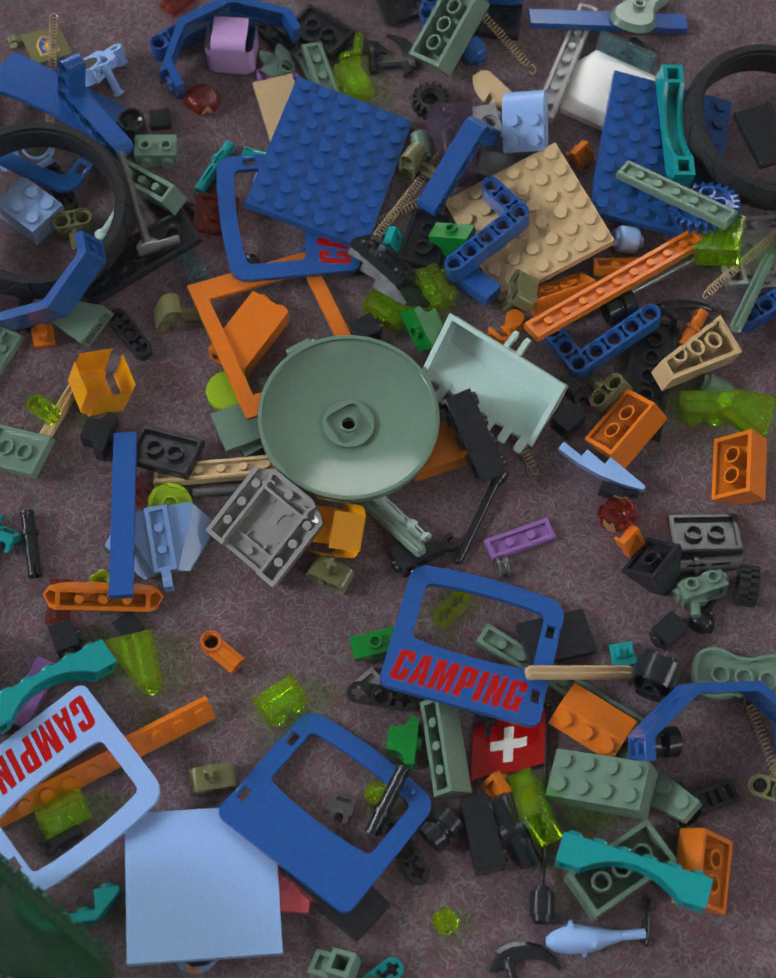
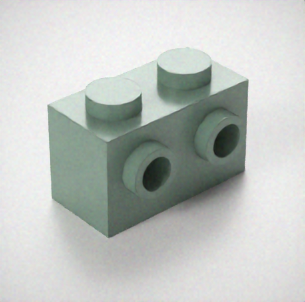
(156, 151)

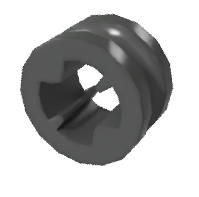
(503, 567)

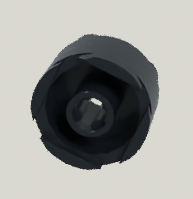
(655, 675)

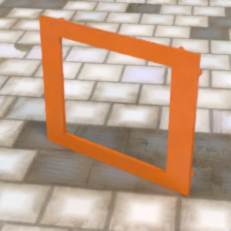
(228, 285)

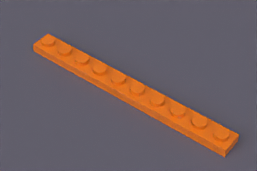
(612, 286)
(103, 762)

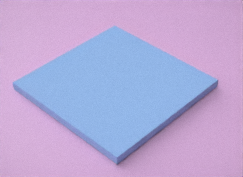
(197, 891)

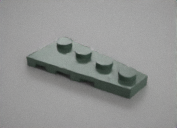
(670, 797)

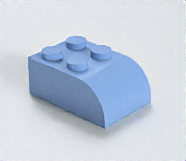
(525, 122)
(29, 209)

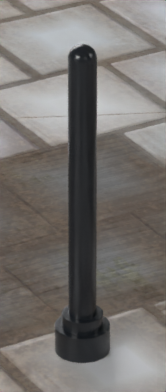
(478, 518)

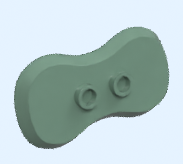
(637, 15)
(720, 665)

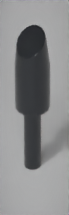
(646, 923)

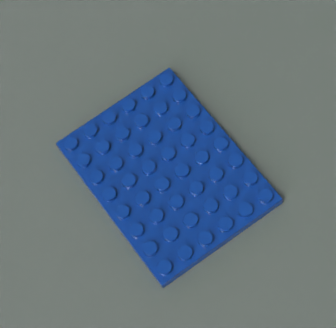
(634, 134)
(328, 163)

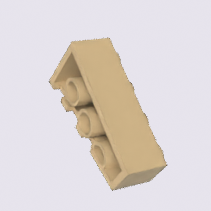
(701, 354)

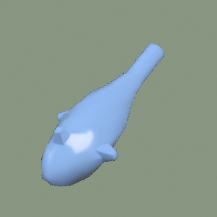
(588, 939)

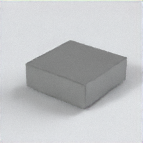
(370, 676)

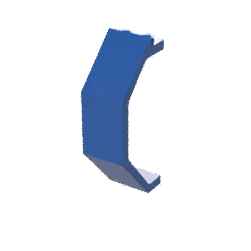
(198, 20)
(65, 292)
(642, 739)

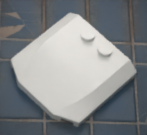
(590, 86)

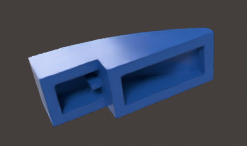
(478, 286)

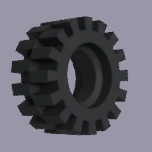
(426, 92)
(747, 585)

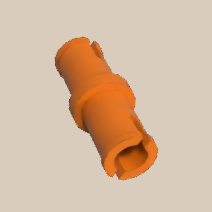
(694, 326)

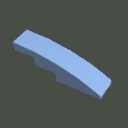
(610, 471)

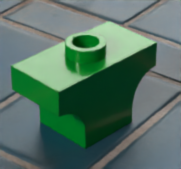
(451, 236)
(422, 326)
(371, 646)
(404, 741)

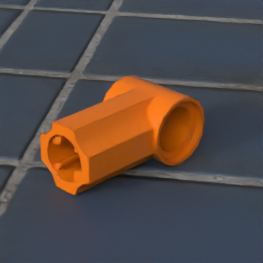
(222, 653)

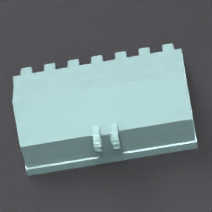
(507, 385)

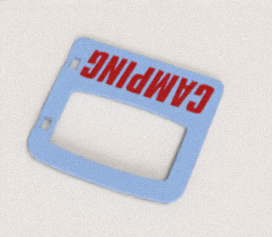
(47, 745)

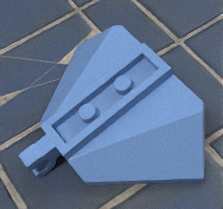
(168, 540)

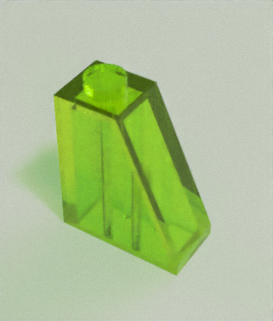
(722, 247)
(746, 409)
(139, 660)
(534, 807)

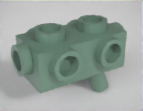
(699, 590)

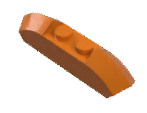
(95, 597)

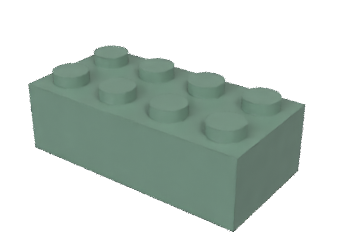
(448, 33)
(602, 783)
(606, 887)

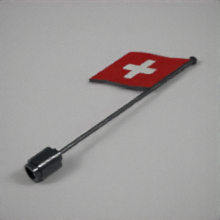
(510, 751)

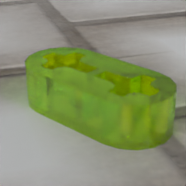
(45, 406)
(454, 613)

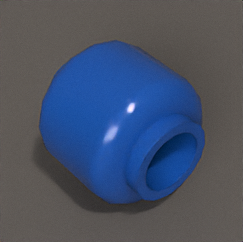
(475, 52)

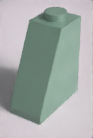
(85, 322)

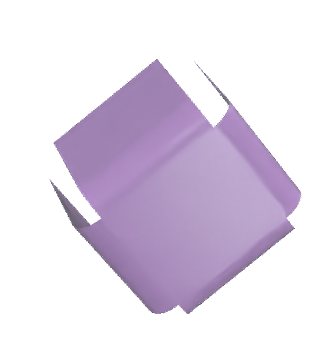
(228, 46)

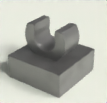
(341, 804)

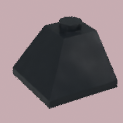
(656, 566)

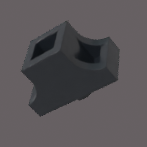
(100, 434)

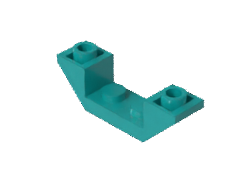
(105, 899)

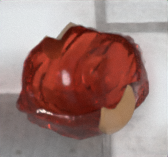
(202, 99)
(617, 514)

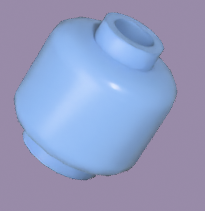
(627, 239)

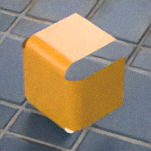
(93, 391)
(342, 529)

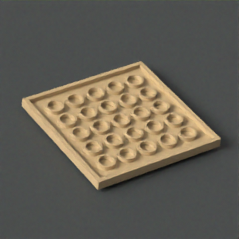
(561, 218)

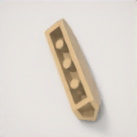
(489, 88)

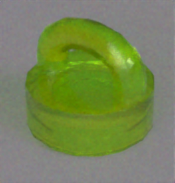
(374, 792)
(445, 921)

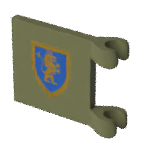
(37, 45)

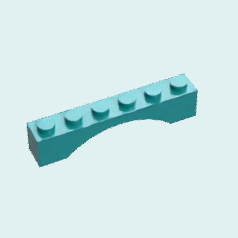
(677, 156)
(88, 665)
(685, 888)

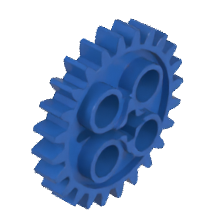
(716, 193)

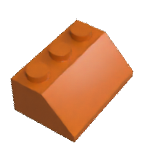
(558, 290)
(626, 427)
(739, 468)
(592, 721)
(711, 854)

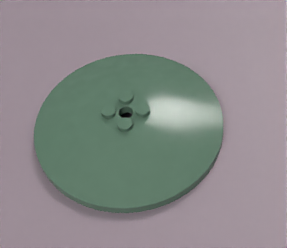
(353, 382)

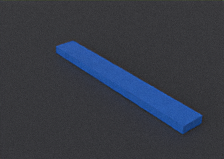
(598, 21)
(123, 516)

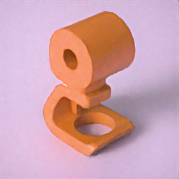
(513, 321)

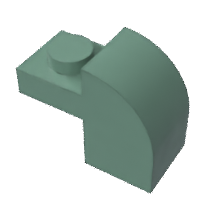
(335, 964)

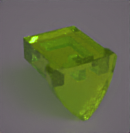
(357, 51)

